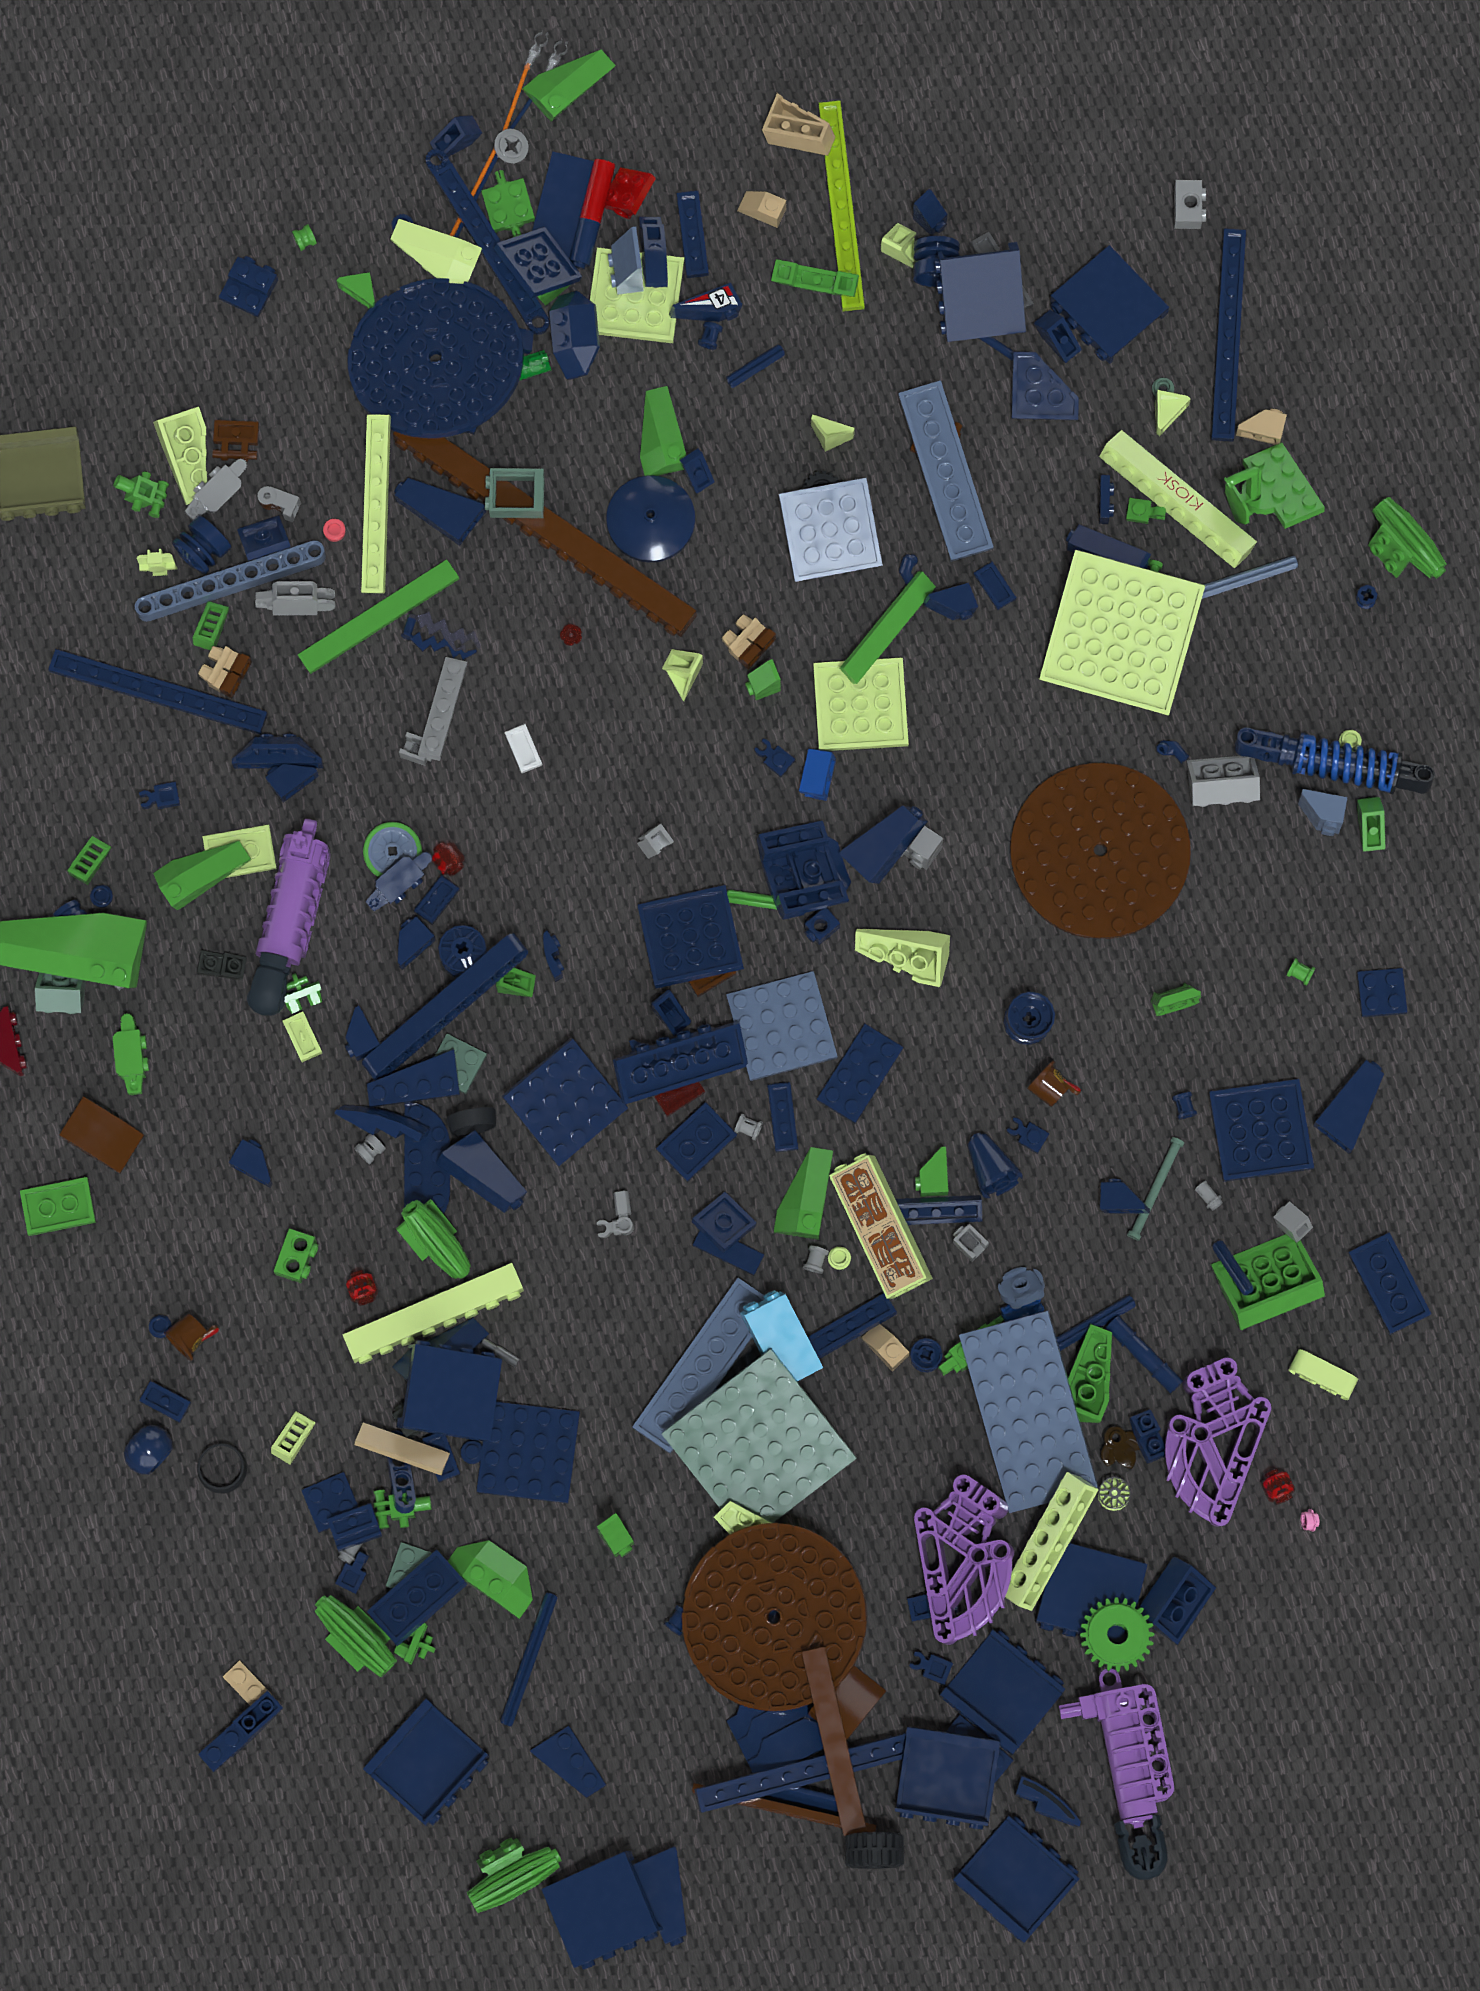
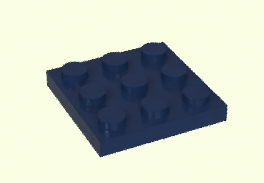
(537, 262)

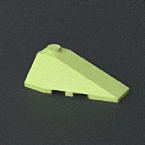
(185, 449)
(916, 952)

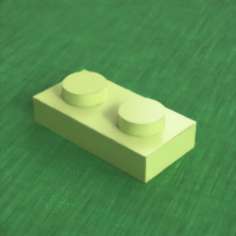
(302, 1037)

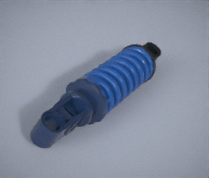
(1313, 756)

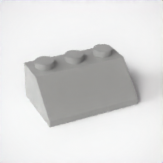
(1223, 780)

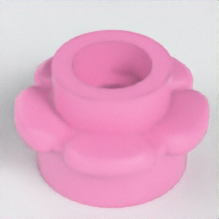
(1309, 1520)

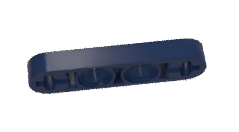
(401, 1472)

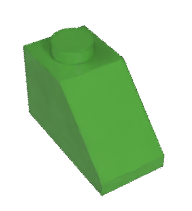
(763, 681)
(1371, 823)
(933, 1176)

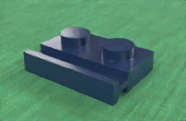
(354, 1527)

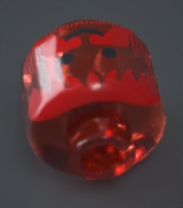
(448, 858)
(362, 1288)
(1278, 1486)

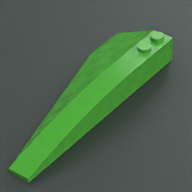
(80, 947)

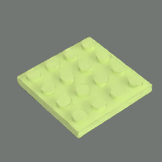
(636, 314)
(861, 713)

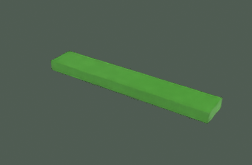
(887, 627)

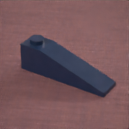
(465, 1335)

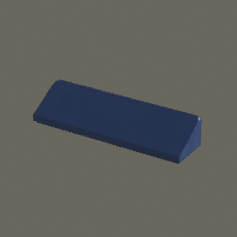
(941, 1207)
(806, 1799)

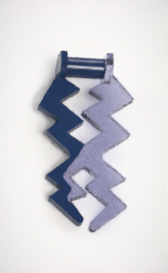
(449, 638)

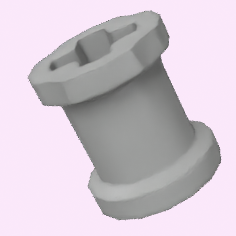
(748, 1127)
(815, 1259)

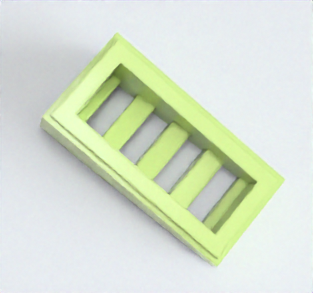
(287, 1456)

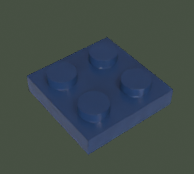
(263, 538)
(1382, 992)
(724, 1222)
(329, 1500)

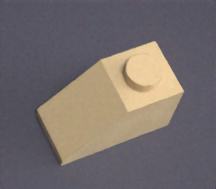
(763, 207)
(1264, 427)
(886, 1346)

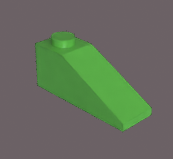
(615, 1536)

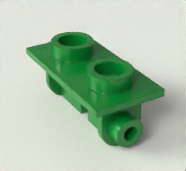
(535, 364)

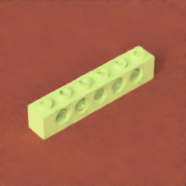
(1050, 1540)

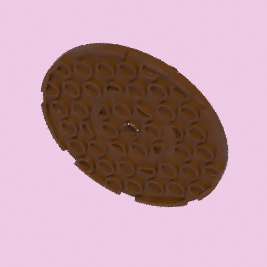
(1091, 892)
(730, 1607)

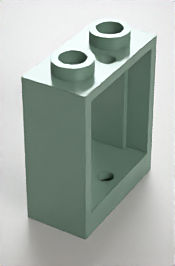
(515, 474)

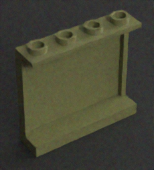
(40, 473)

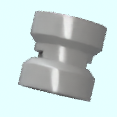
(366, 1152)

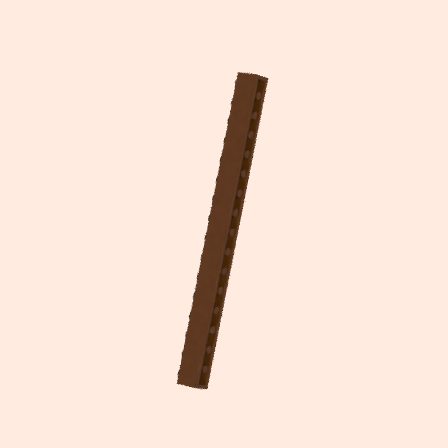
(555, 533)

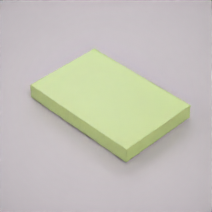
(256, 842)

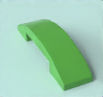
(815, 279)

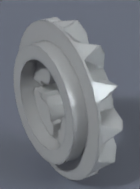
(520, 148)

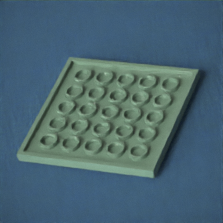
(759, 1441)

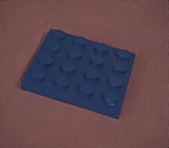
(690, 936)
(564, 1102)
(1261, 1130)
(529, 1453)

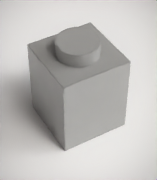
(1293, 1222)

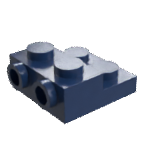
(249, 285)

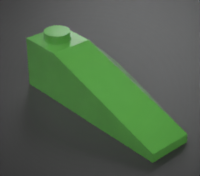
(563, 85)
(661, 436)
(193, 875)
(804, 1202)
(1091, 1375)

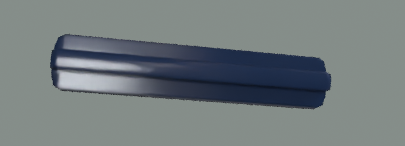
(755, 366)
(1233, 1268)

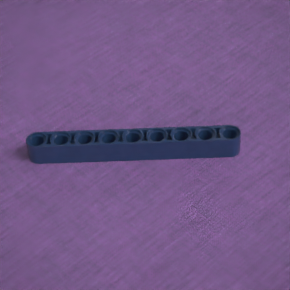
(445, 1007)

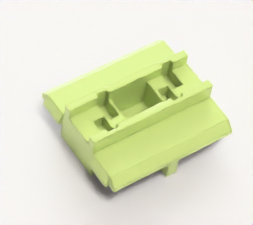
(156, 563)

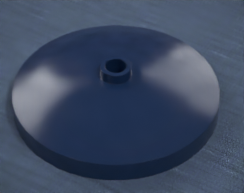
(654, 537)

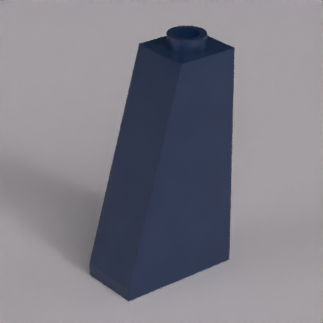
(443, 510)
(1105, 546)
(884, 844)
(1349, 1109)
(483, 1172)
(663, 1891)

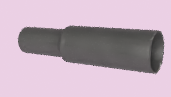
(501, 1352)

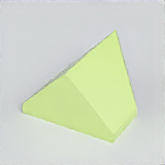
(900, 244)
(1168, 408)
(830, 432)
(683, 669)

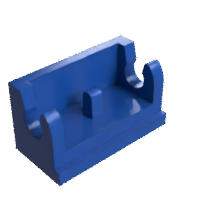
(817, 774)

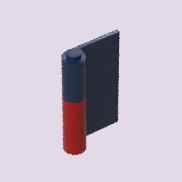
(574, 204)

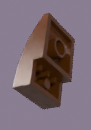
(101, 1135)
(856, 1699)

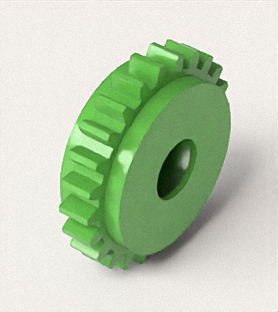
(1117, 1654)

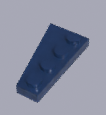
(420, 1082)

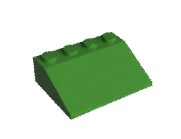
(1280, 1278)

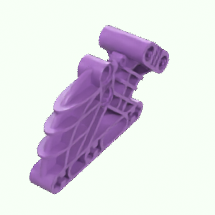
(1215, 1390)
(971, 1510)

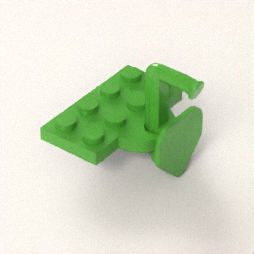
(1270, 487)

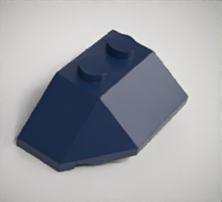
(574, 333)
(274, 751)

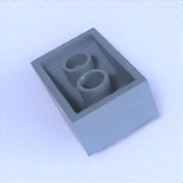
(626, 263)

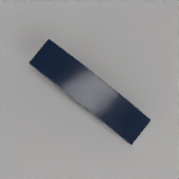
(375, 1120)

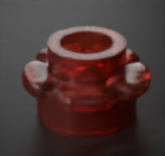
(568, 629)

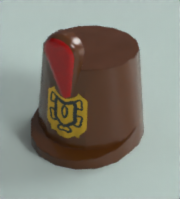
(1051, 1085)
(188, 1335)

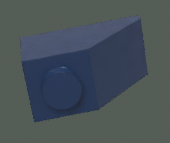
(457, 135)
(930, 213)
(1058, 335)
(953, 602)
(290, 779)
(413, 940)
(360, 1036)
(251, 1162)
(1120, 1199)

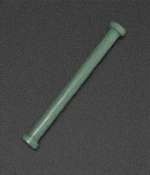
(1156, 1187)

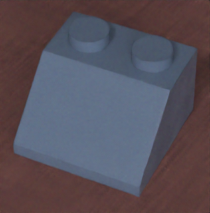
(1323, 810)

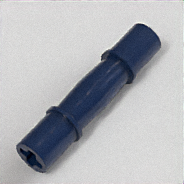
(1144, 1354)

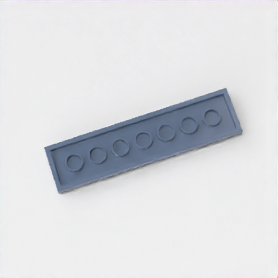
(945, 471)
(701, 1365)

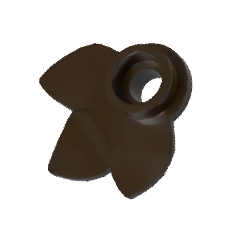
(1120, 1451)

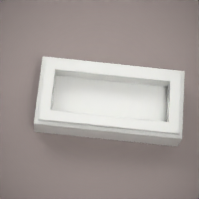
(523, 748)

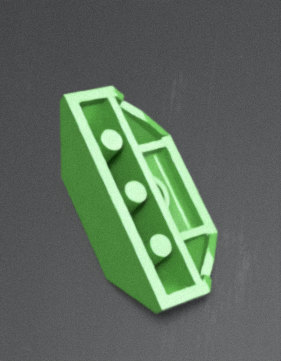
(494, 1575)

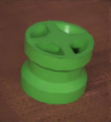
(304, 237)

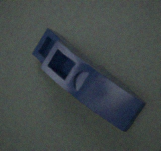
(653, 251)
(241, 1731)

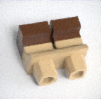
(750, 643)
(227, 672)

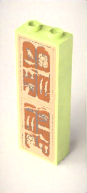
(880, 1226)

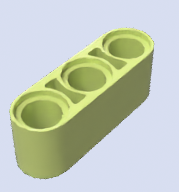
(1323, 1373)

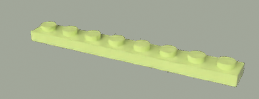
(376, 504)

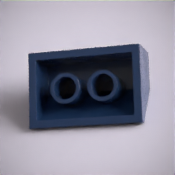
(1176, 1599)

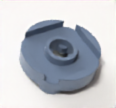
(1016, 1296)

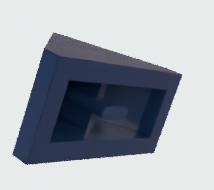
(670, 1012)

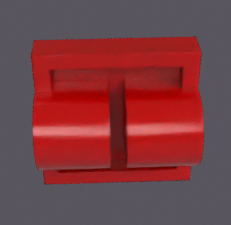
(628, 191)

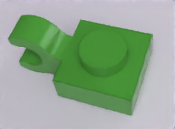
(1141, 511)

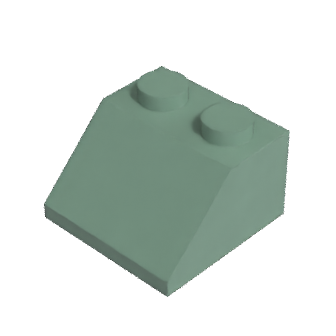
(59, 994)

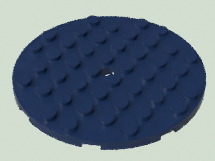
(445, 397)

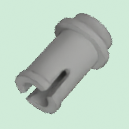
(1209, 1196)
(348, 1554)

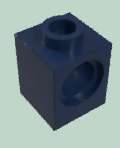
(825, 917)

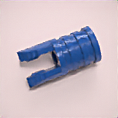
(1010, 1314)

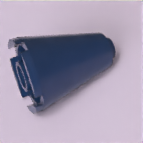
(992, 1166)

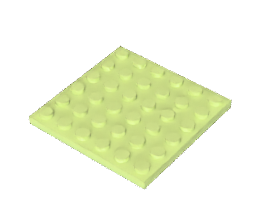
(1122, 632)

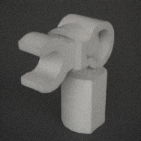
(623, 1210)

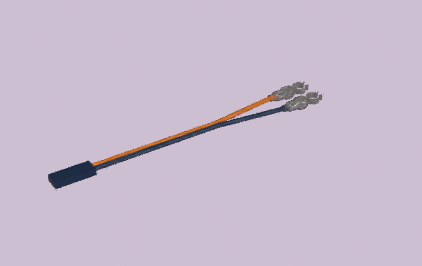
(533, 54)

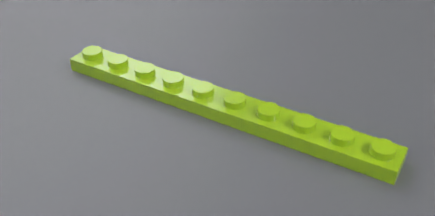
(841, 203)

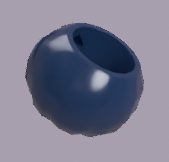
(148, 1449)

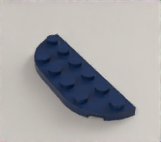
(422, 1175)

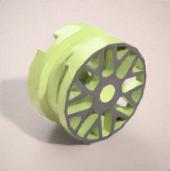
(1114, 1494)

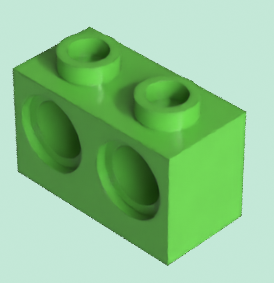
(290, 1254)

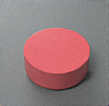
(334, 530)

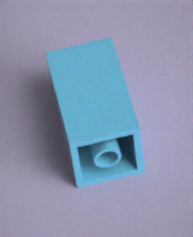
(778, 1328)

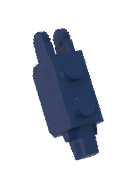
(397, 880)

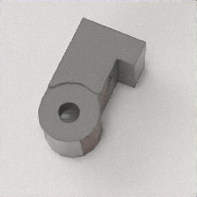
(279, 500)

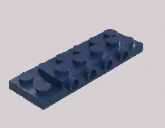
(680, 1061)

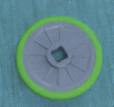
(385, 836)

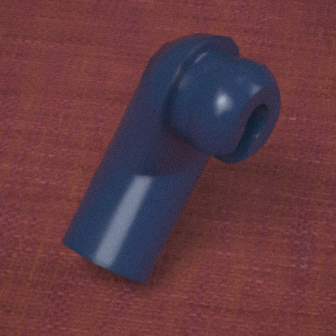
(906, 567)
(1172, 748)

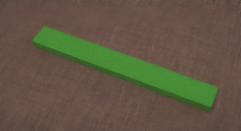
(378, 616)

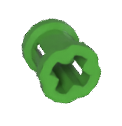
(1300, 971)

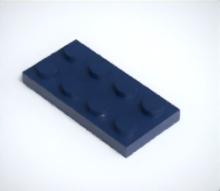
(860, 1073)
(1389, 1283)
(417, 1597)

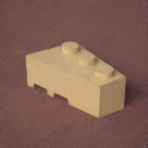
(796, 128)

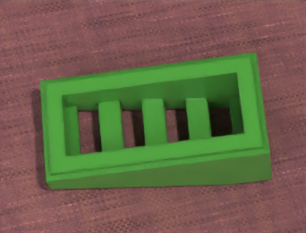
(208, 639)
(73, 869)

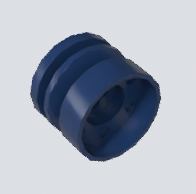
(926, 253)
(197, 549)
(456, 938)
(1038, 1009)

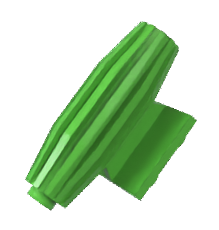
(1404, 541)
(433, 1236)
(355, 1636)
(510, 1873)

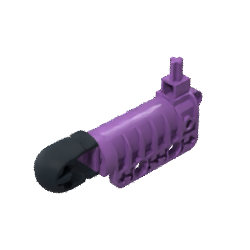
(289, 917)
(1132, 1766)

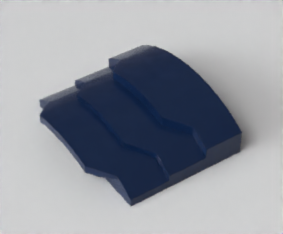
(803, 869)
(775, 1737)

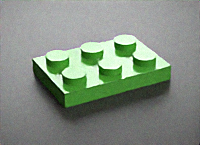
(57, 1206)

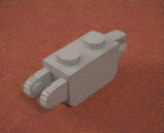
(217, 490)
(296, 598)

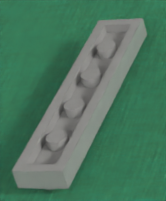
(442, 709)

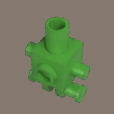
(142, 491)
(421, 1504)

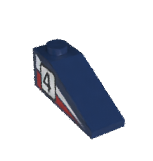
(709, 306)

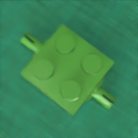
(508, 205)

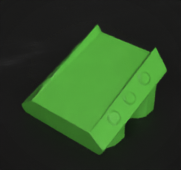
(1175, 999)

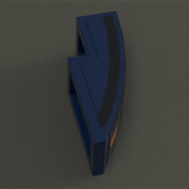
(1047, 1802)

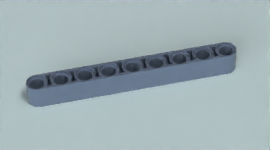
(219, 578)

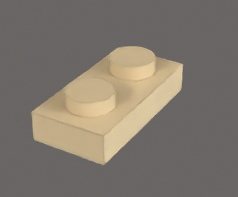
(245, 1683)

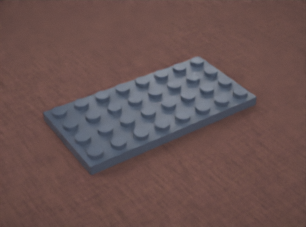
(1027, 1408)

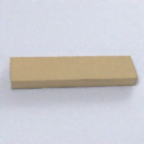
(402, 1448)

